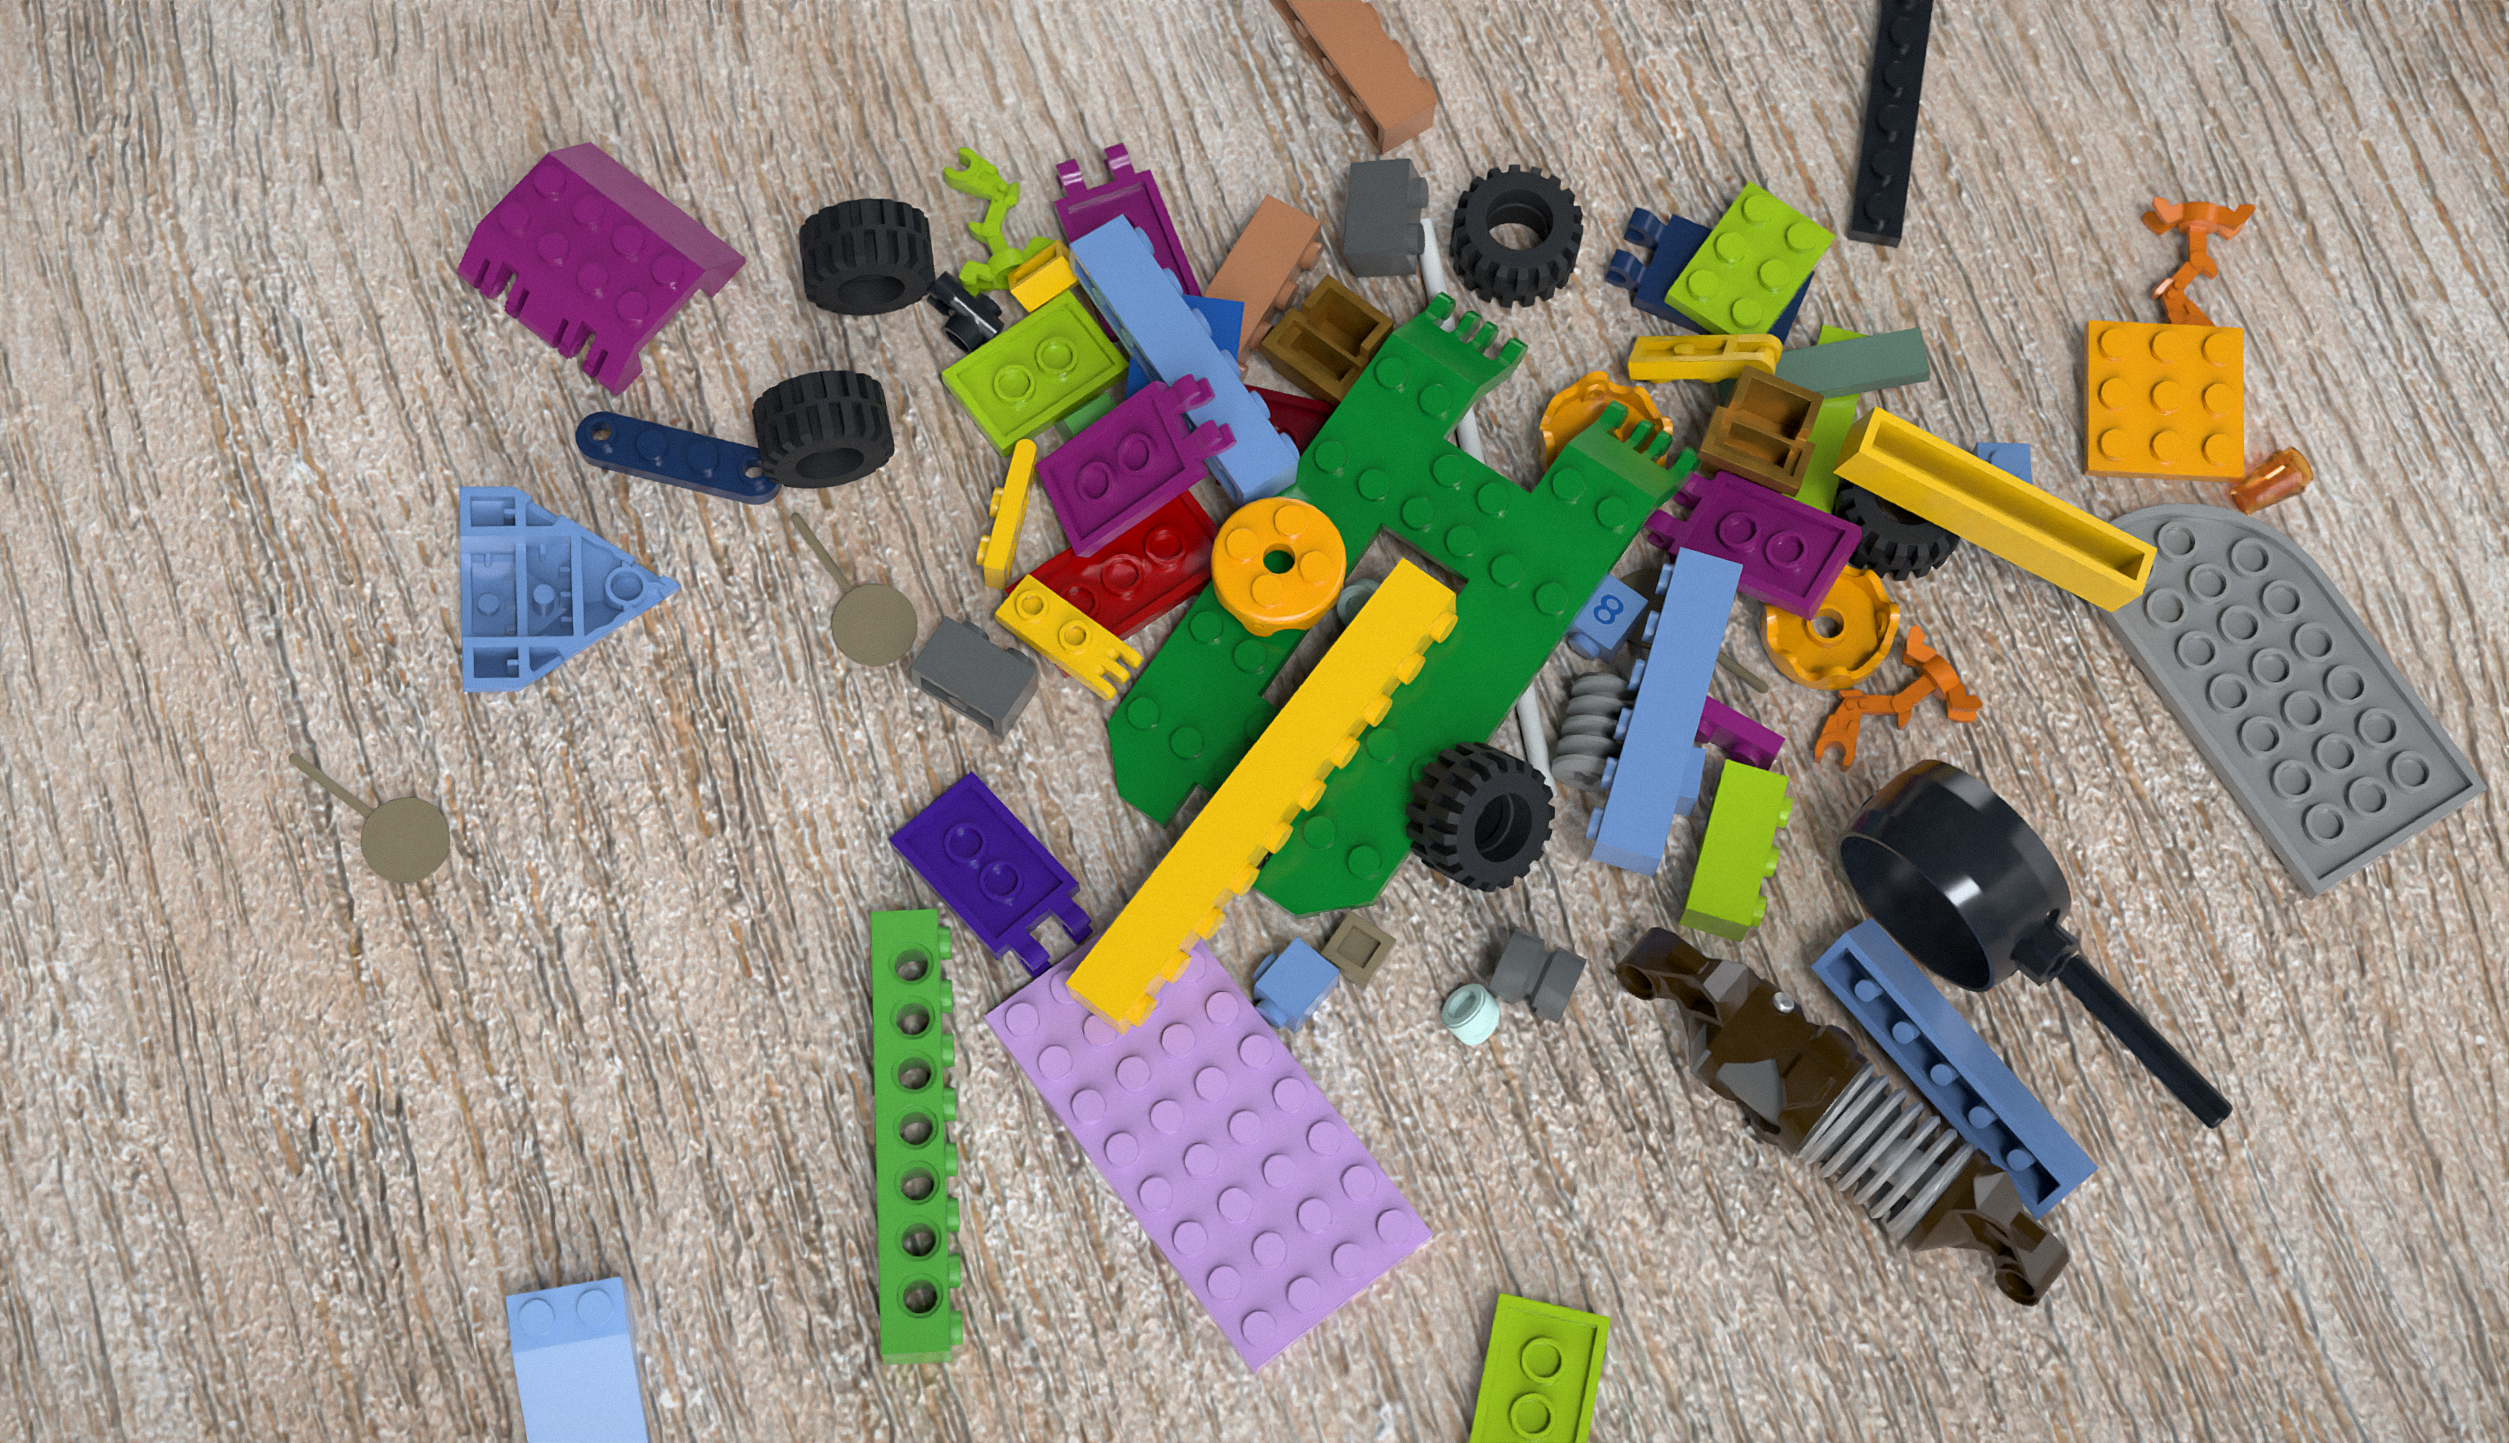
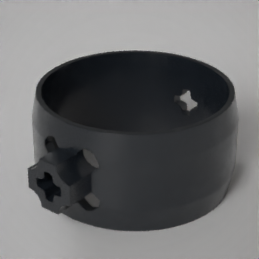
(1958, 878)

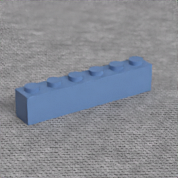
(1173, 341)
(1665, 712)
(1953, 1066)

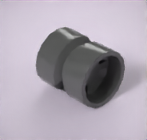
(1536, 975)

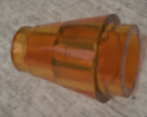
(2273, 481)

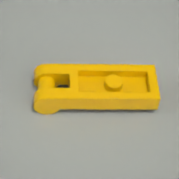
(1702, 356)

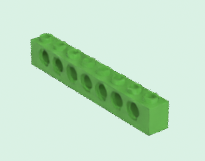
(896, 940)

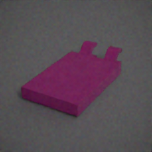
(1127, 194)
(1131, 462)
(1785, 546)

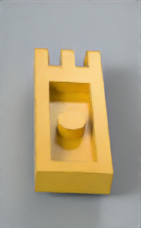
(1009, 509)
(1066, 636)

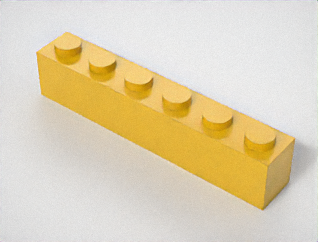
(1994, 510)

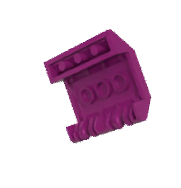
(596, 258)

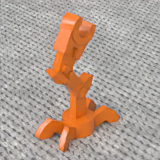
(2196, 221)
(1935, 678)

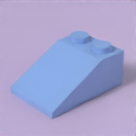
(578, 1364)

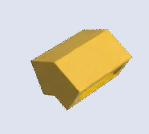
(1042, 277)

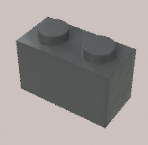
(1384, 218)
(975, 676)

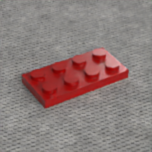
(1139, 572)

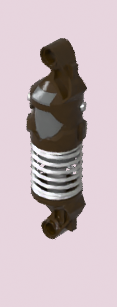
(1819, 1100)

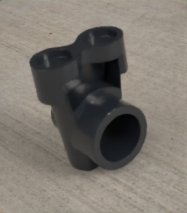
(971, 318)

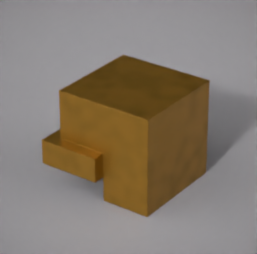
(1327, 341)
(1762, 432)

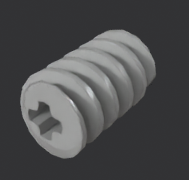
(1590, 730)

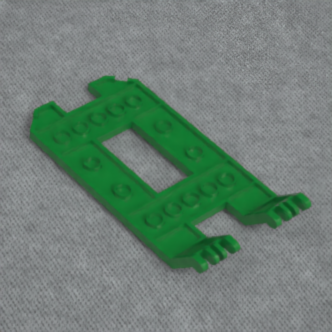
(1527, 576)

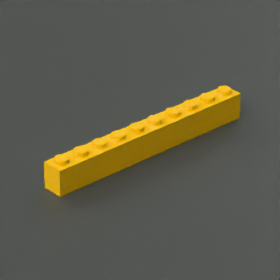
(1263, 797)

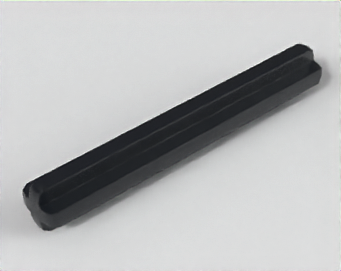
(2145, 1042)

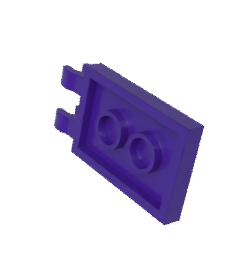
(991, 873)

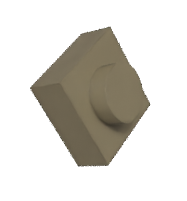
(1358, 949)

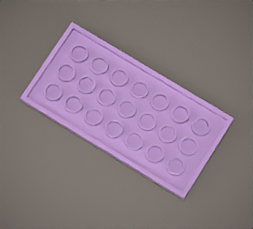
(1216, 1150)

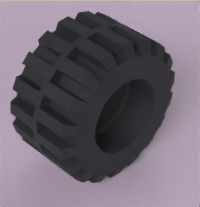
(1522, 200)
(866, 256)
(823, 429)
(1889, 544)
(1508, 831)

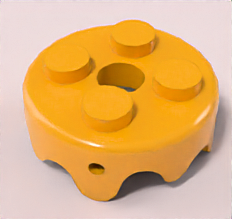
(1583, 404)
(1272, 600)
(1829, 664)

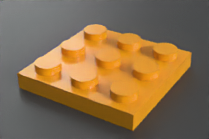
(2163, 401)

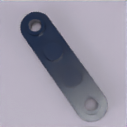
(674, 457)

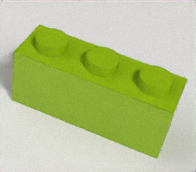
(1736, 851)

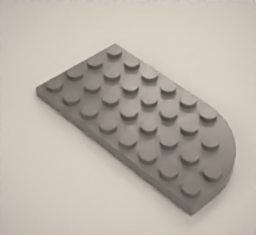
(2286, 693)

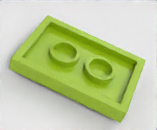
(1749, 265)
(1035, 373)
(1539, 1373)

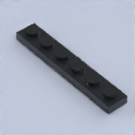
(1890, 122)

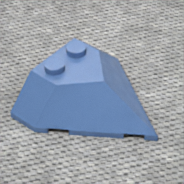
(538, 589)

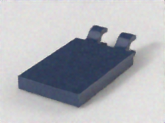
(1674, 250)

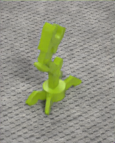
(983, 182)

